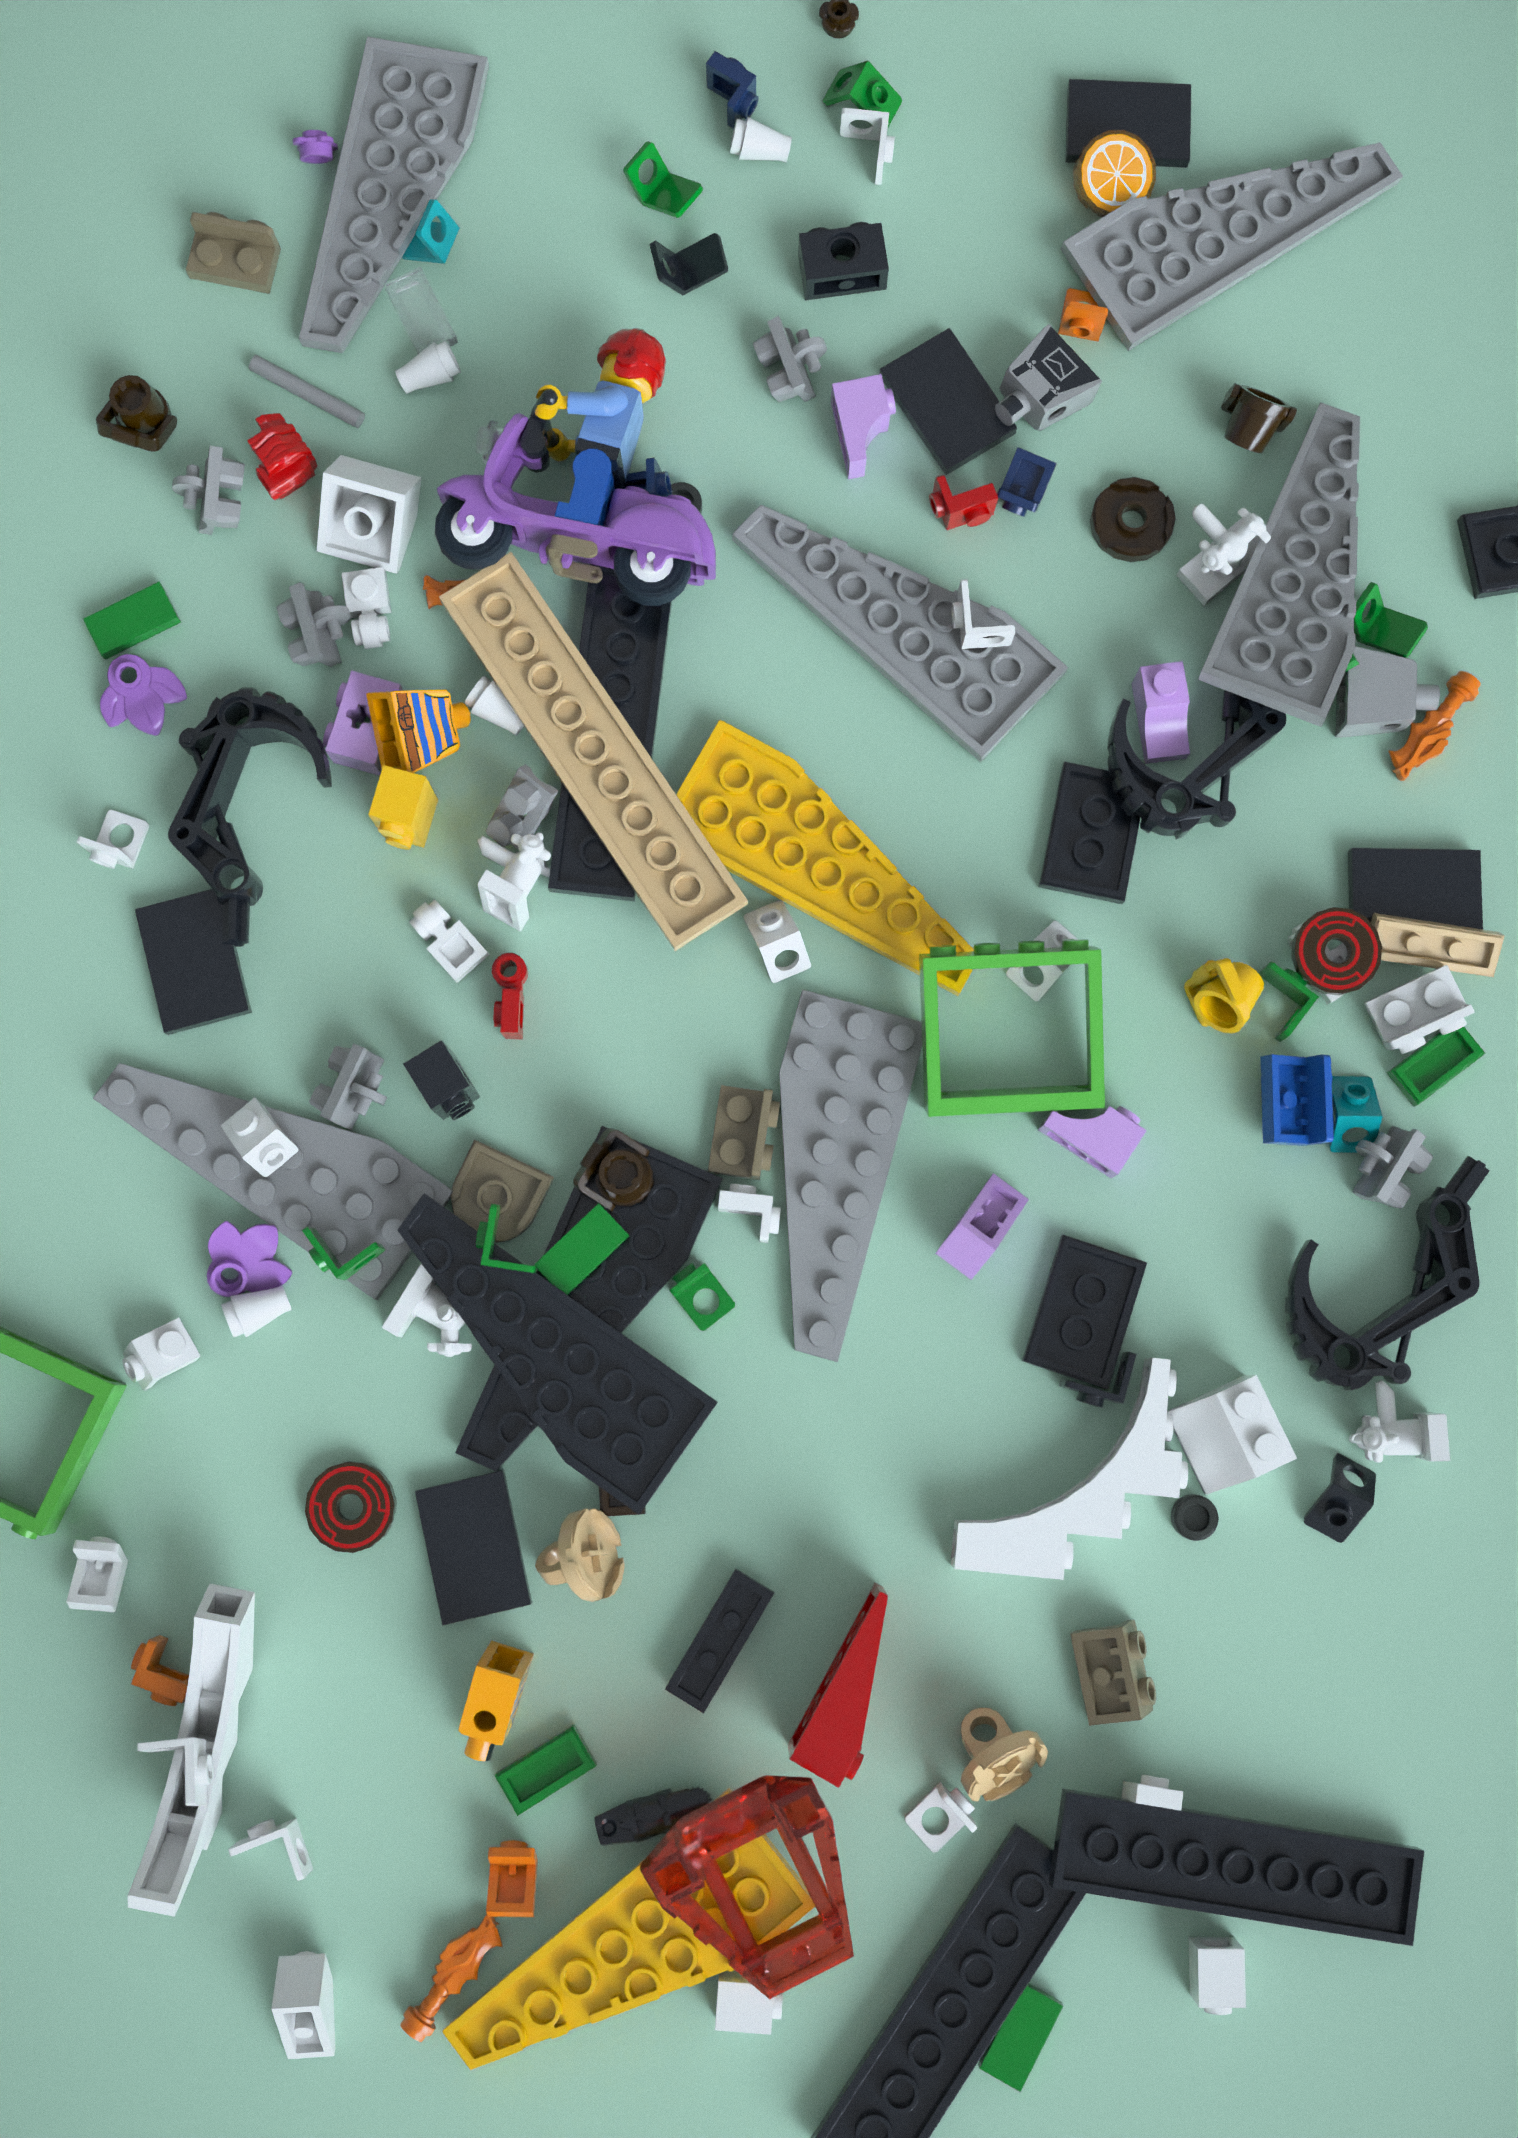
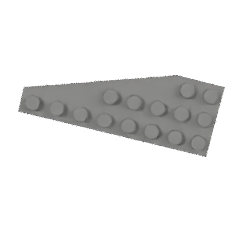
(400, 147)
(1184, 248)
(841, 1119)
(337, 1181)

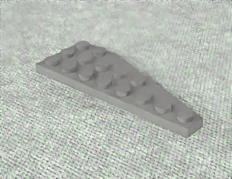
(1296, 603)
(907, 630)

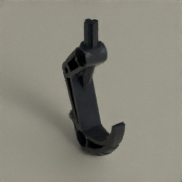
(1145, 788)
(210, 793)
(1442, 1251)

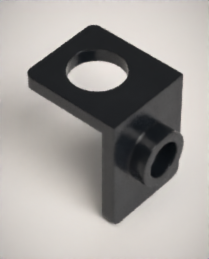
(692, 265)
(1096, 1396)
(1342, 1502)

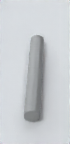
(306, 391)

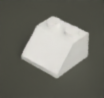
(367, 513)
(1231, 1434)

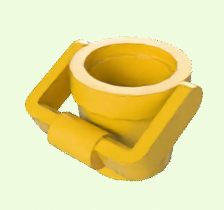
(1228, 996)

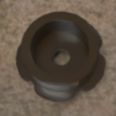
(836, 25)

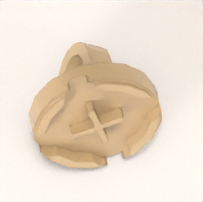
(584, 1556)
(1001, 1763)

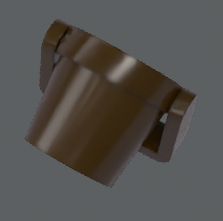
(140, 415)
(1254, 416)
(621, 1175)

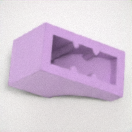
(860, 413)
(1161, 711)
(1100, 1141)
(982, 1226)

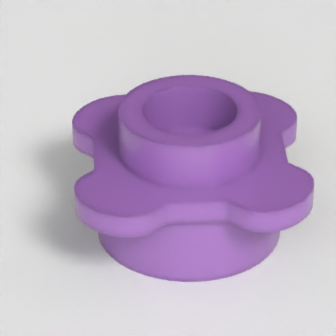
(315, 147)

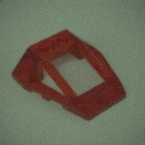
(690, 1856)

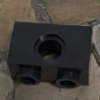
(829, 277)
(442, 1081)

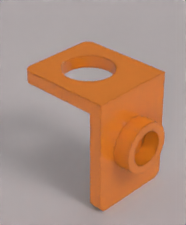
(1082, 319)

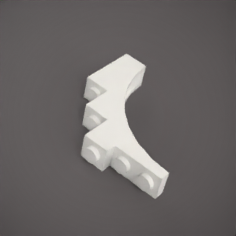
(1137, 1464)
(215, 1684)

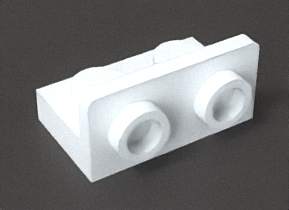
(1419, 1009)

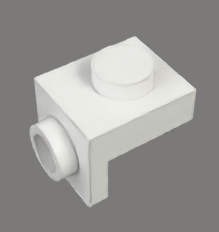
(259, 1138)
(744, 1200)
(159, 1354)
(97, 1575)
(1153, 1792)

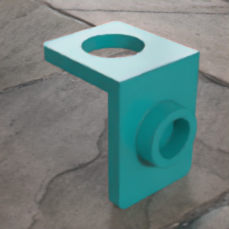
(432, 239)
(1354, 1106)

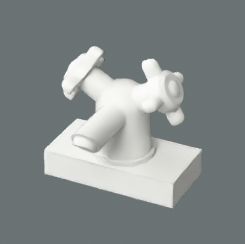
(1225, 557)
(506, 894)
(429, 1303)
(1385, 1435)

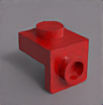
(968, 508)

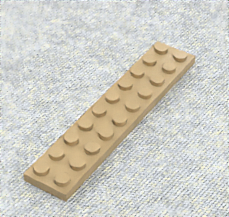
(593, 751)

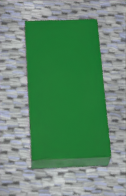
(132, 620)
(1435, 1064)
(582, 1250)
(545, 1769)
(1021, 2038)

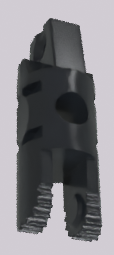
(648, 1815)

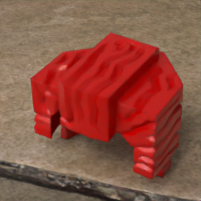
(283, 456)

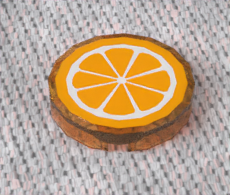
(1113, 171)

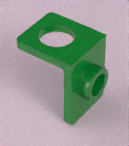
(865, 89)
(664, 190)
(1384, 627)
(1295, 988)
(486, 1239)
(327, 1260)
(692, 1280)

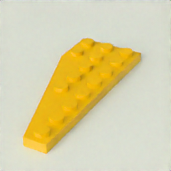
(798, 846)
(624, 1956)

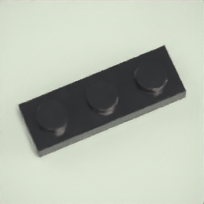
(719, 1640)

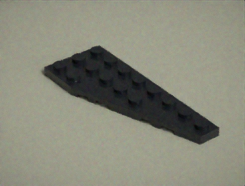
(659, 1244)
(586, 1384)

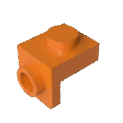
(165, 1683)
(512, 1880)

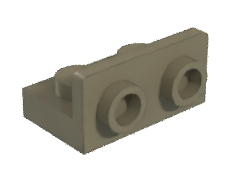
(233, 252)
(742, 1131)
(1113, 1673)

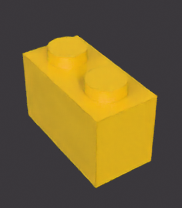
(403, 807)

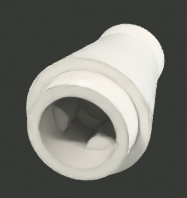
(759, 142)
(429, 368)
(492, 706)
(254, 1310)

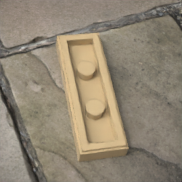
(1438, 944)

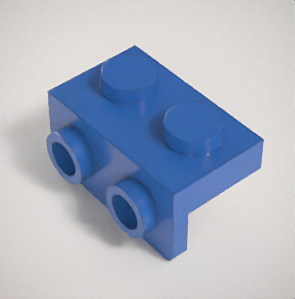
(1296, 1100)

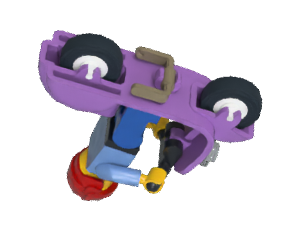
(646, 538)

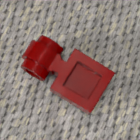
(510, 1011)

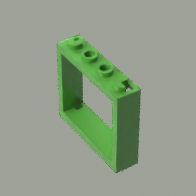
(1012, 1099)
(106, 1397)

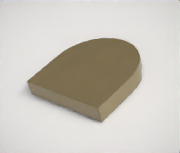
(498, 1179)

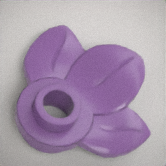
(144, 698)
(249, 1255)

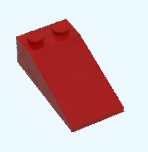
(835, 1721)

